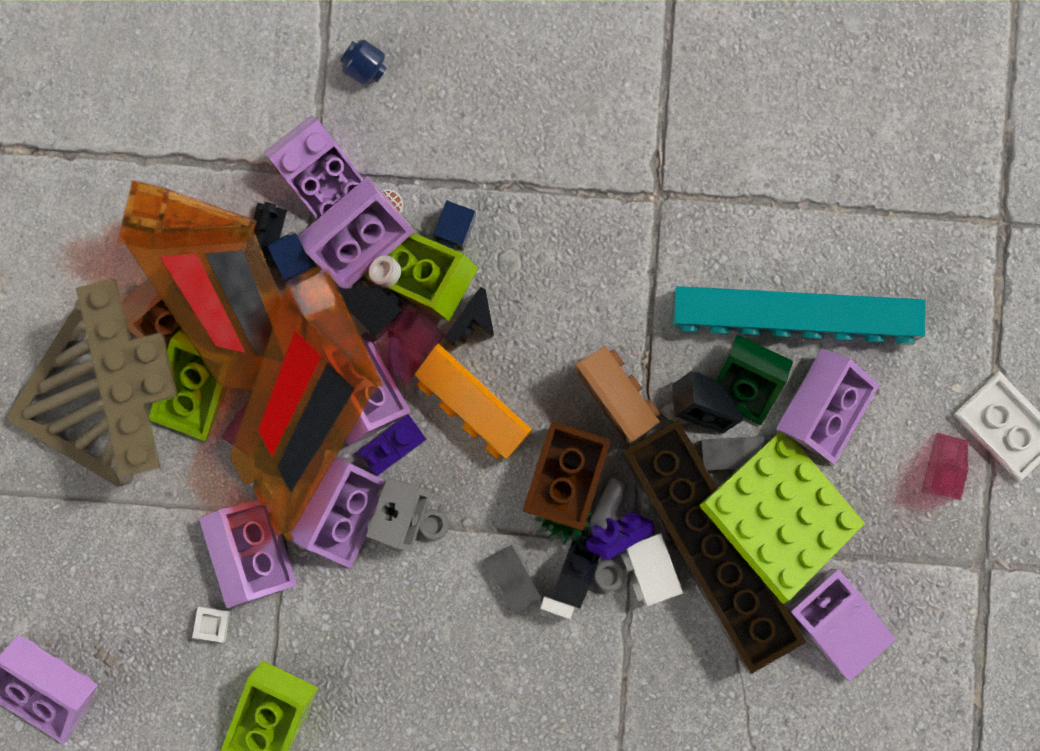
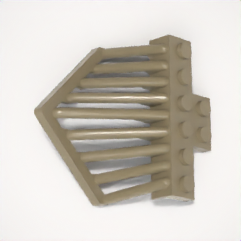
(126, 377)

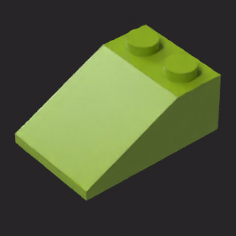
(431, 275)
(196, 389)
(269, 711)

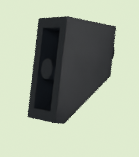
(372, 308)
(704, 403)

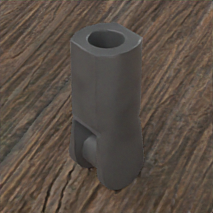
(607, 503)

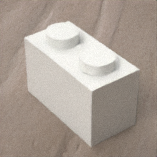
(652, 570)

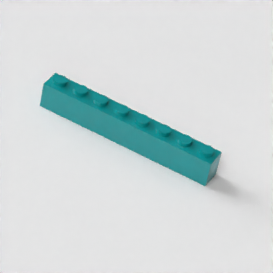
(798, 314)

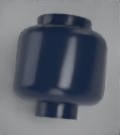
(363, 62)

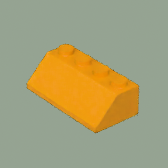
(472, 402)

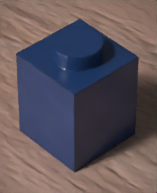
(454, 225)
(288, 256)

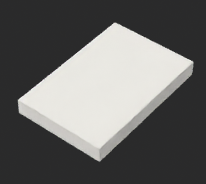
(1004, 425)

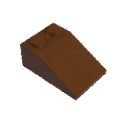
(567, 475)

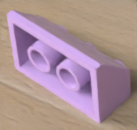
(355, 233)
(384, 405)
(828, 405)
(339, 513)
(246, 553)
(43, 689)

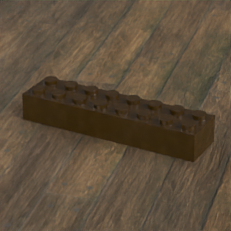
(738, 597)

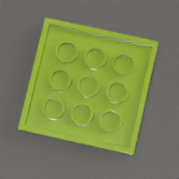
(782, 515)

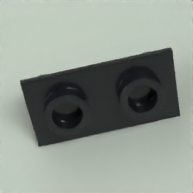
(268, 226)

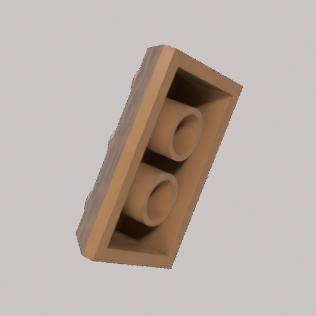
(148, 314)
(617, 394)

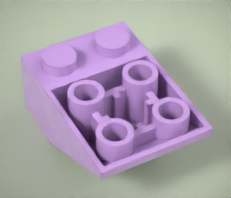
(314, 166)
(841, 623)

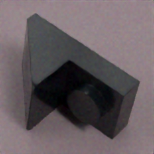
(475, 312)

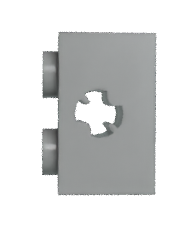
(403, 529)

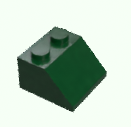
(753, 377)

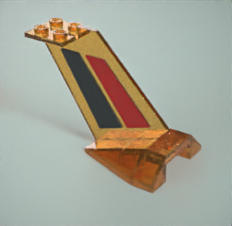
(207, 276)
(303, 398)

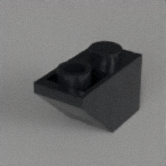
(576, 573)

